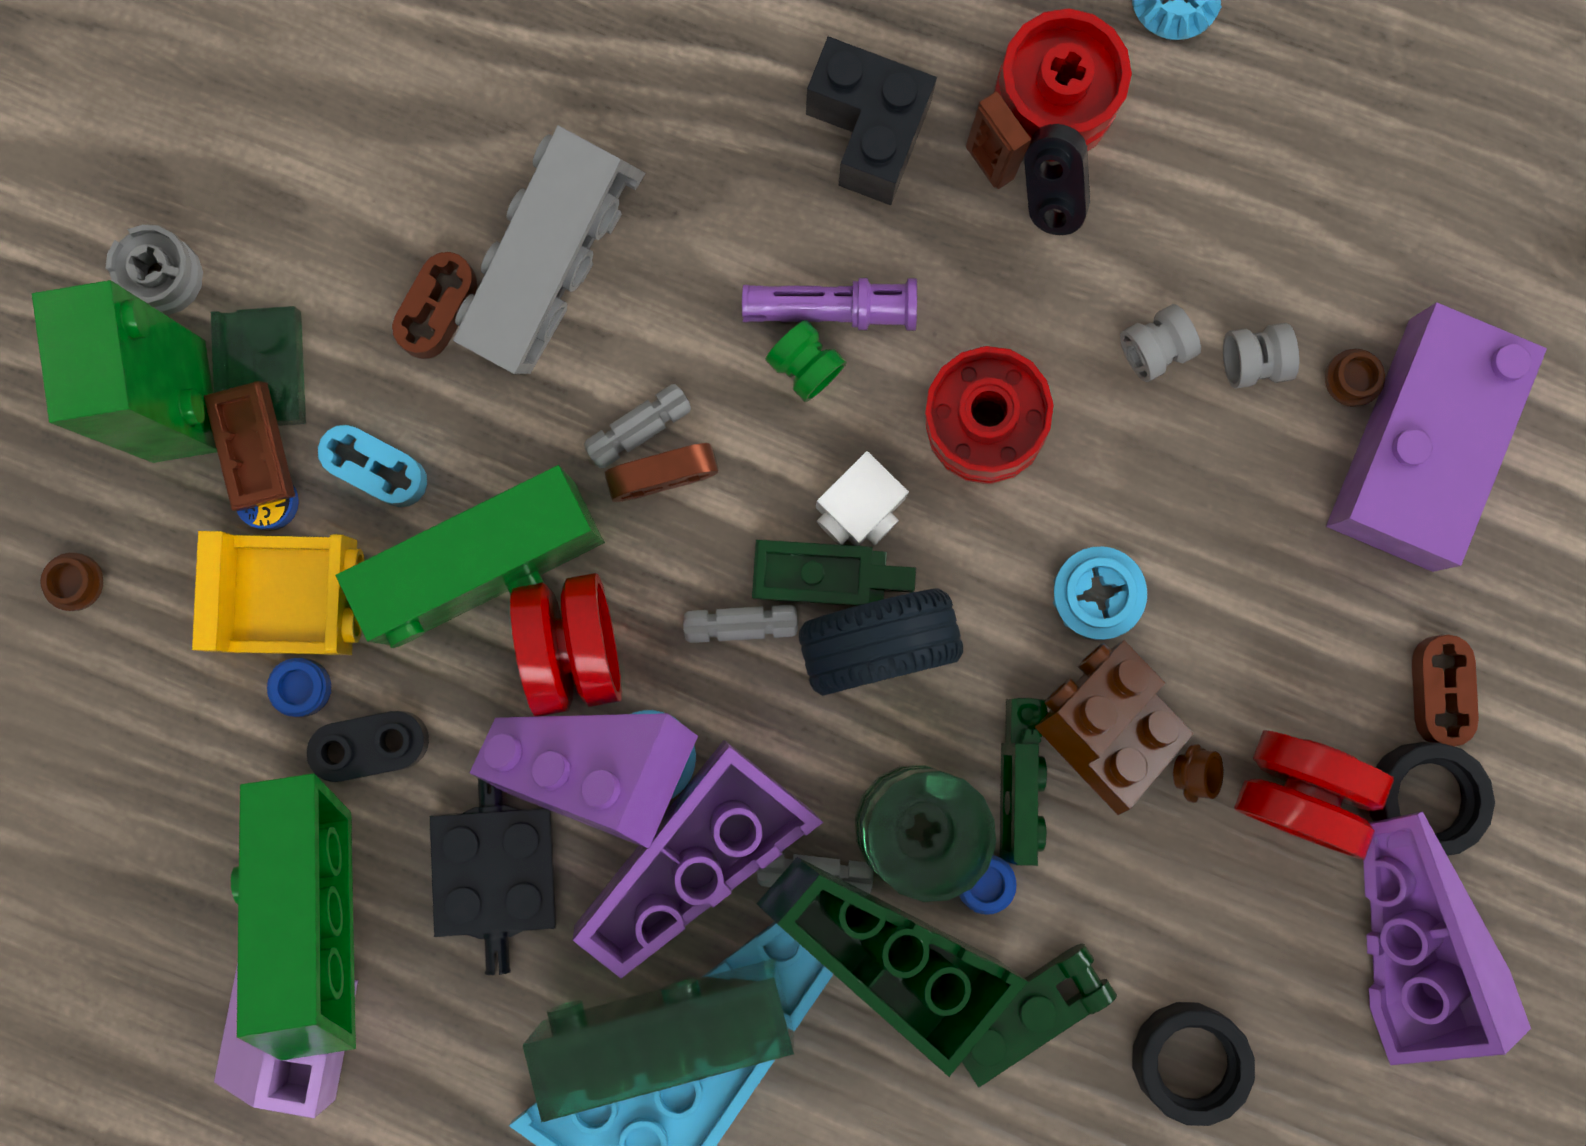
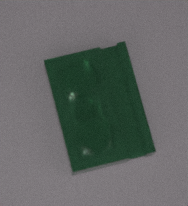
(262, 348)

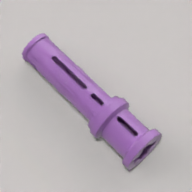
(861, 304)

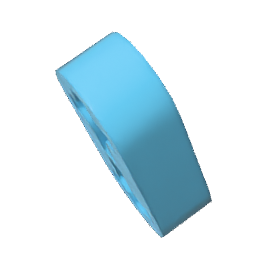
(378, 454)

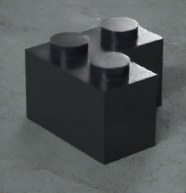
(879, 104)

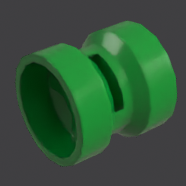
(801, 356)

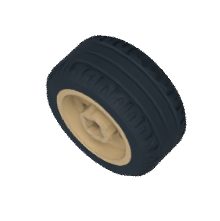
(880, 641)

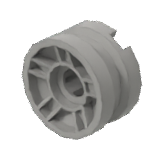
(165, 290)

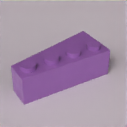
(706, 845)

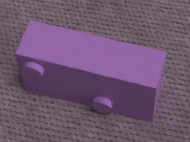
(1436, 438)

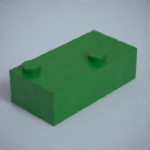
(123, 372)
(470, 559)
(295, 919)

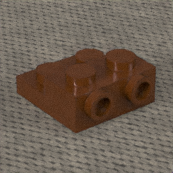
(1114, 725)

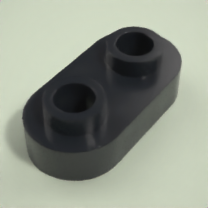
(1058, 185)
(366, 746)

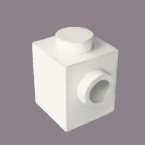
(861, 503)

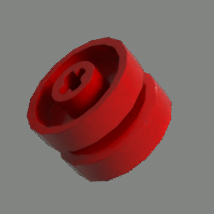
(1065, 72)
(565, 646)
(1314, 791)

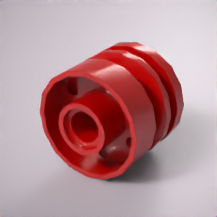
(995, 381)

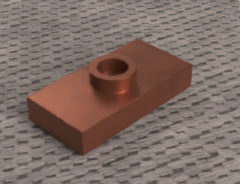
(997, 141)
(249, 446)

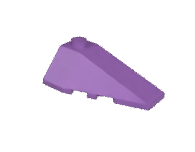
(1435, 965)

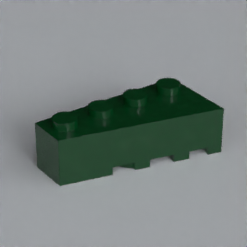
(907, 971)

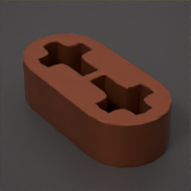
(423, 298)
(661, 472)
(1445, 690)

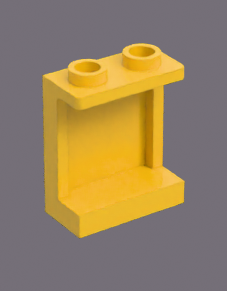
(273, 594)

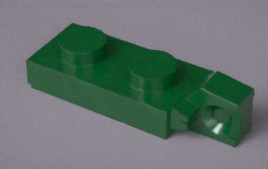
(825, 573)
(1022, 778)

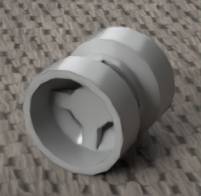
(1156, 344)
(1261, 355)

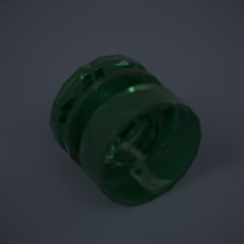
(953, 849)

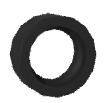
(1474, 785)
(1236, 1081)

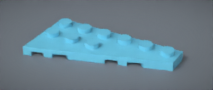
(700, 1109)

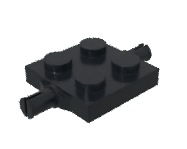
(492, 873)

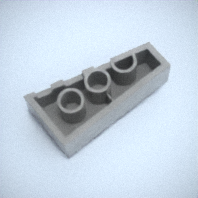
(543, 250)

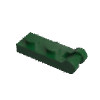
(1039, 1013)

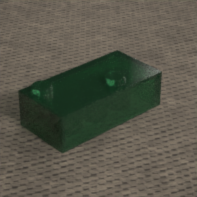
(658, 1039)

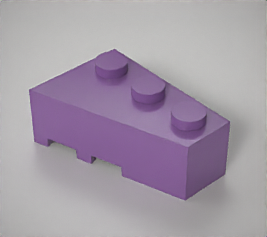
(590, 767)

